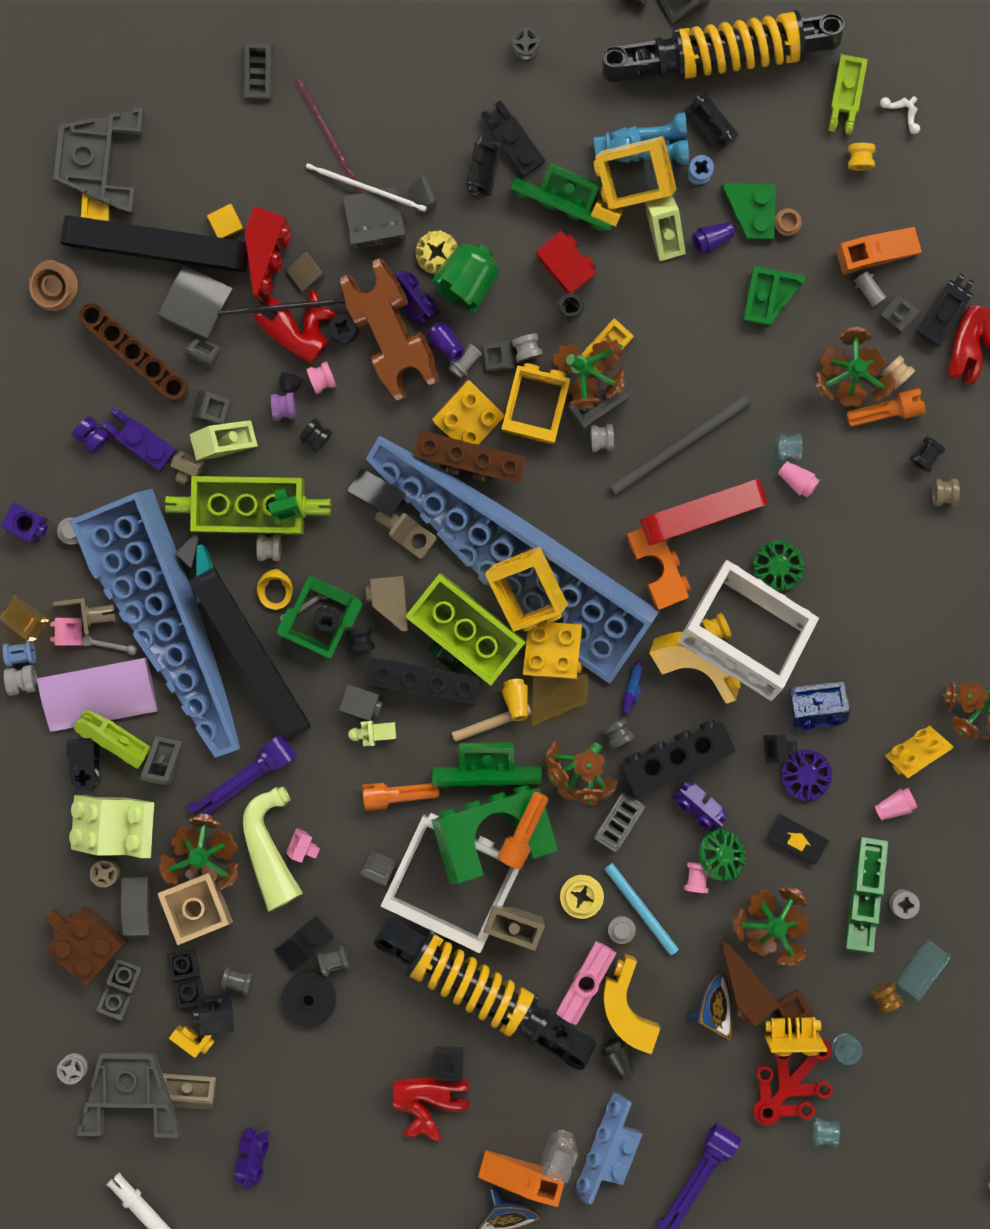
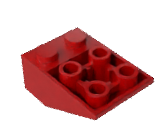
(265, 239)

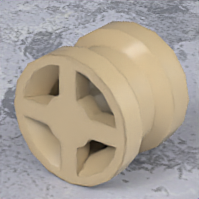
(899, 370)

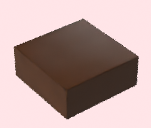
(794, 1006)

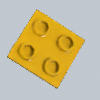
(468, 415)
(553, 650)
(918, 751)
(785, 1043)

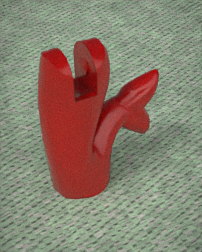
(285, 331)
(966, 352)
(435, 1092)

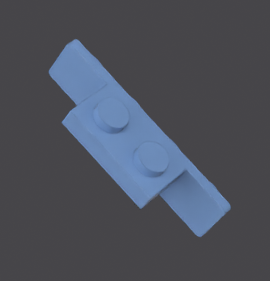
(610, 1152)

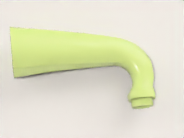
(272, 874)

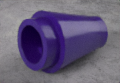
(712, 236)
(445, 340)

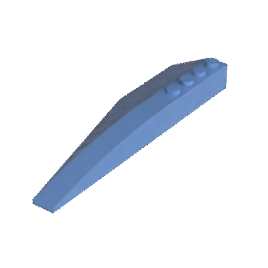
(489, 533)

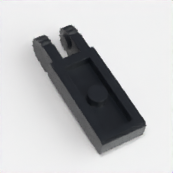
(514, 141)

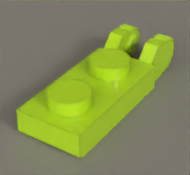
(847, 91)
(112, 738)

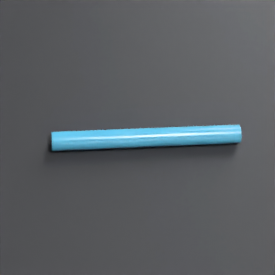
(641, 909)

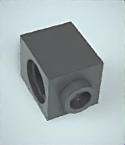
(361, 702)

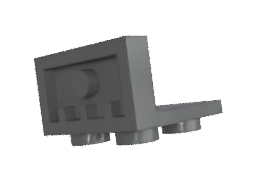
(373, 219)

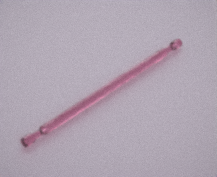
(327, 133)

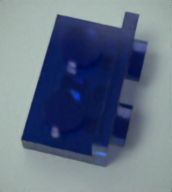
(819, 705)

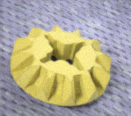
(424, 253)
(586, 908)

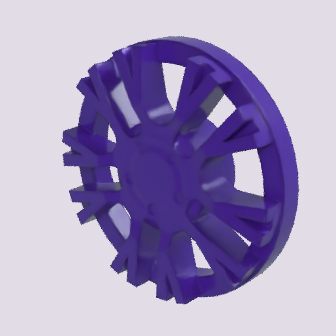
(806, 775)

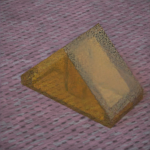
(24, 618)

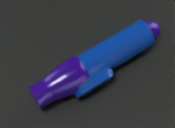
(633, 689)

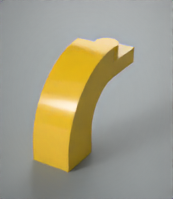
(671, 655)
(629, 1027)

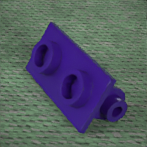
(421, 303)
(708, 815)
(250, 1170)

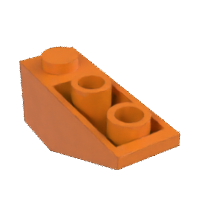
(877, 249)
(520, 1177)

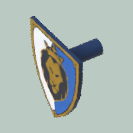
(715, 1008)
(506, 1214)

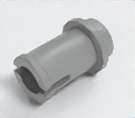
(869, 288)
(460, 367)

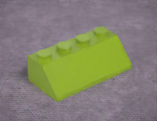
(465, 628)

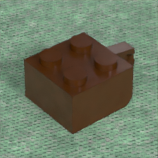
(83, 943)

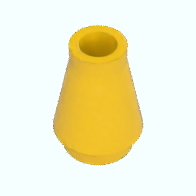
(516, 696)

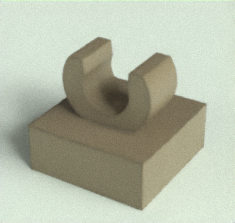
(187, 467)

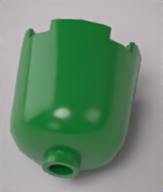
(467, 276)

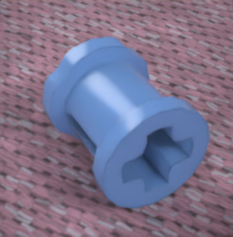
(696, 163)
(19, 653)

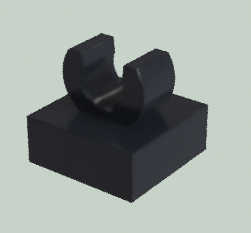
(778, 748)

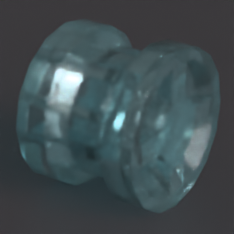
(789, 446)
(850, 1053)
(826, 1133)

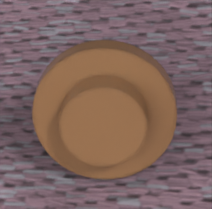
(788, 222)

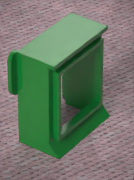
(349, 616)

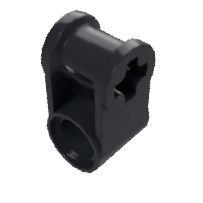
(83, 759)

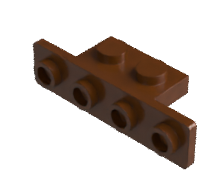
(469, 458)

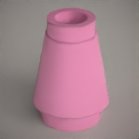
(799, 479)
(896, 805)

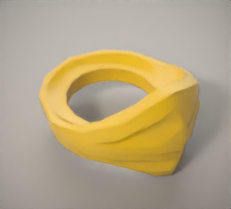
(264, 581)

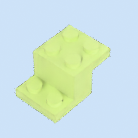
(112, 826)

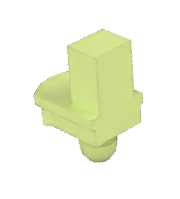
(373, 732)

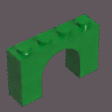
(457, 831)

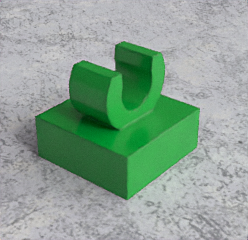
(284, 507)

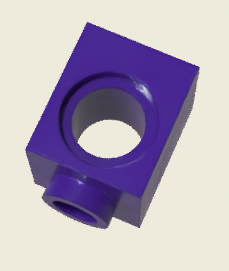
(14, 519)

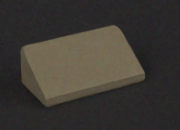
(191, 1091)

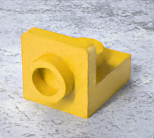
(188, 1041)

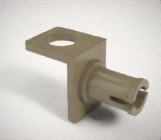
(404, 530)
(89, 615)

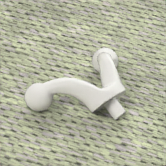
(913, 127)

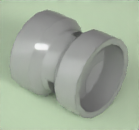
(20, 680)

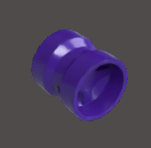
(91, 435)

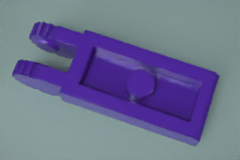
(141, 440)

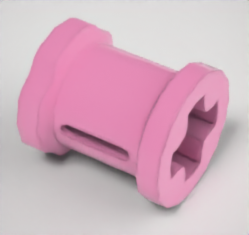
(697, 878)

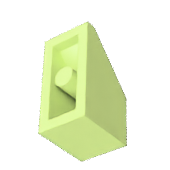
(665, 227)
(223, 440)

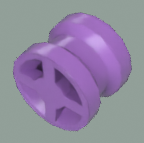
(283, 406)

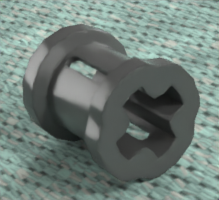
(334, 960)
(236, 981)

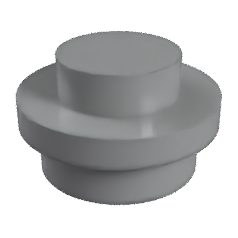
(66, 532)
(621, 929)

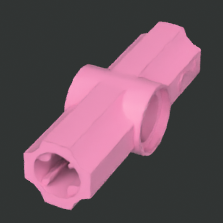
(576, 998)

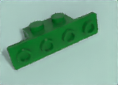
(565, 192)
(486, 766)

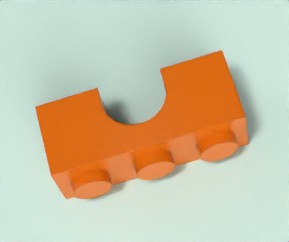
(670, 586)

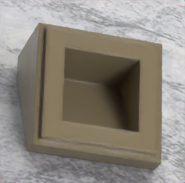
(304, 272)

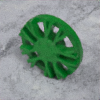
(778, 565)
(722, 855)

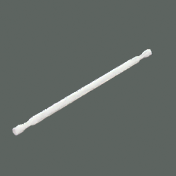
(366, 187)

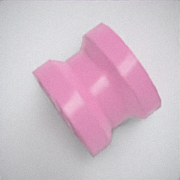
(321, 377)

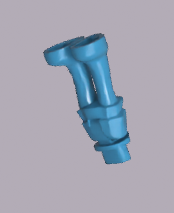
(674, 131)

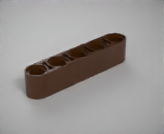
(125, 343)

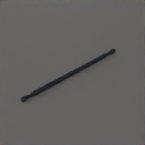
(281, 307)

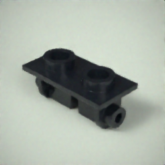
(711, 122)
(481, 177)

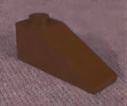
(748, 992)

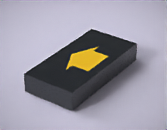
(798, 839)

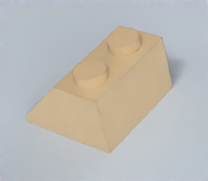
(195, 908)

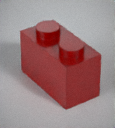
(566, 263)

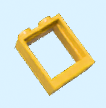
(661, 166)
(528, 431)
(517, 619)

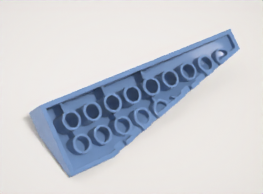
(139, 568)

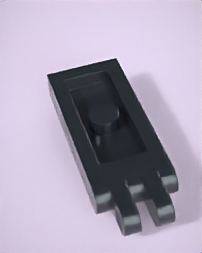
(945, 311)

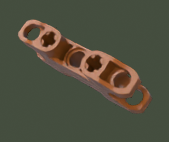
(381, 312)

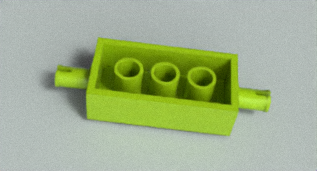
(242, 505)

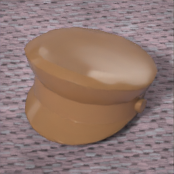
(53, 285)

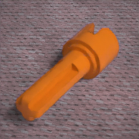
(906, 405)
(379, 796)
(516, 847)

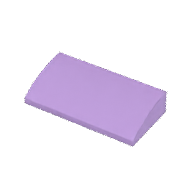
(108, 690)

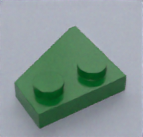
(753, 208)
(769, 294)

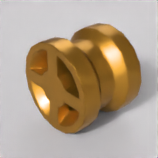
(887, 997)

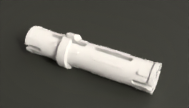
(132, 1199)

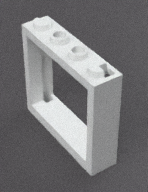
(729, 658)
(430, 921)

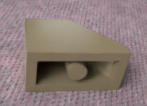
(389, 599)
(515, 926)

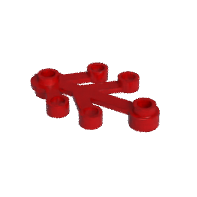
(789, 1087)

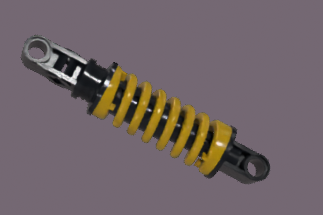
(727, 45)
(515, 1010)

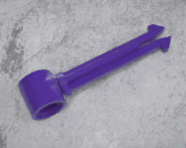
(272, 757)
(719, 1146)

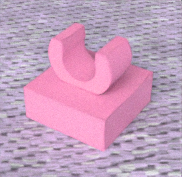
(67, 631)
(301, 846)

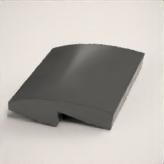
(195, 302)

